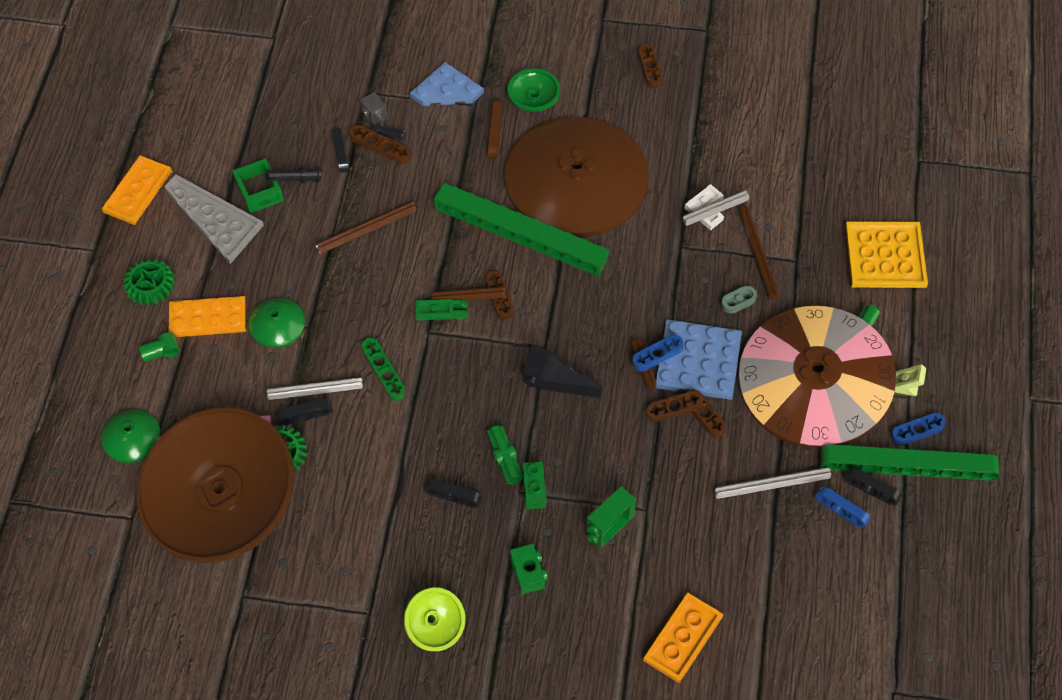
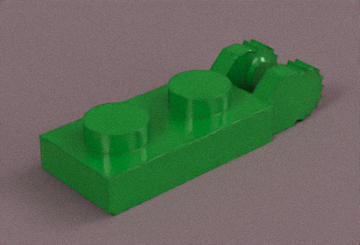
(440, 309)

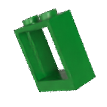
(255, 202)
(610, 517)

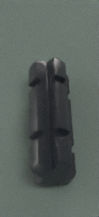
(389, 132)

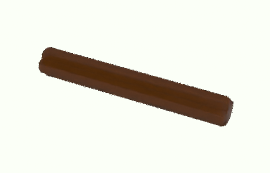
(471, 294)

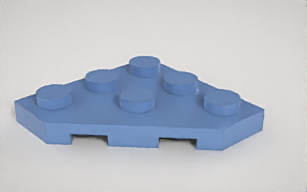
(446, 87)

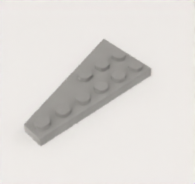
(218, 220)

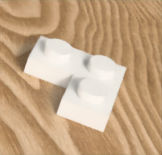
(705, 198)

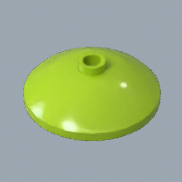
(447, 619)

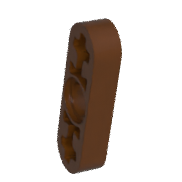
(648, 72)
(497, 303)
(668, 401)
(706, 421)

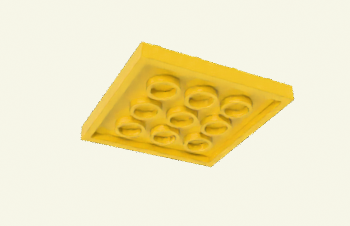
(886, 255)

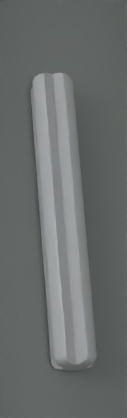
(715, 208)

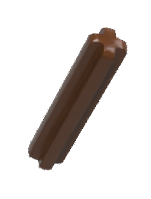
(647, 375)

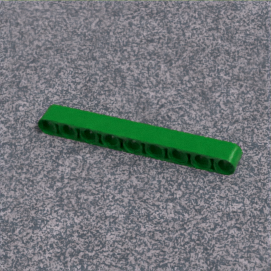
(911, 462)

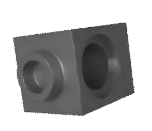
(373, 108)

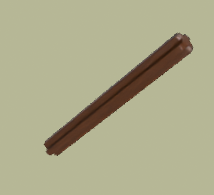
(365, 228)
(758, 252)

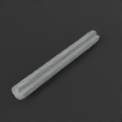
(314, 388)

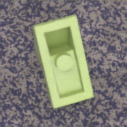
(909, 380)

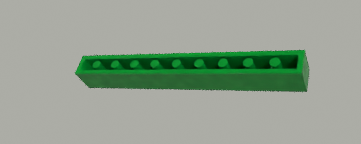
(521, 229)

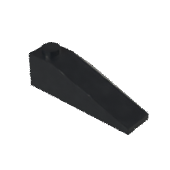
(549, 374)

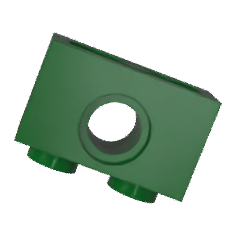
(534, 485)
(528, 580)

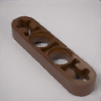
(495, 129)
(381, 142)

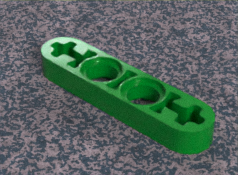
(382, 369)

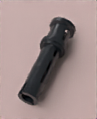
(301, 175)

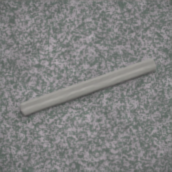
(772, 482)

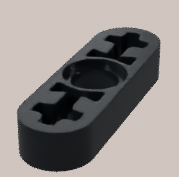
(340, 150)
(303, 412)
(873, 486)
(453, 493)

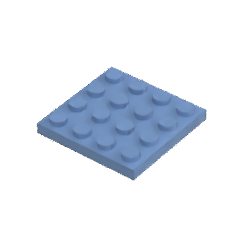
(705, 362)

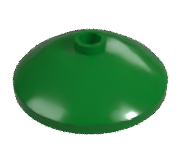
(534, 90)
(277, 330)
(132, 444)

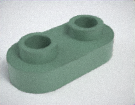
(737, 299)

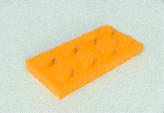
(137, 190)
(207, 316)
(683, 637)

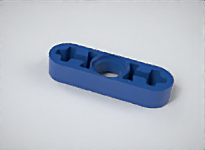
(653, 360)
(913, 436)
(842, 507)

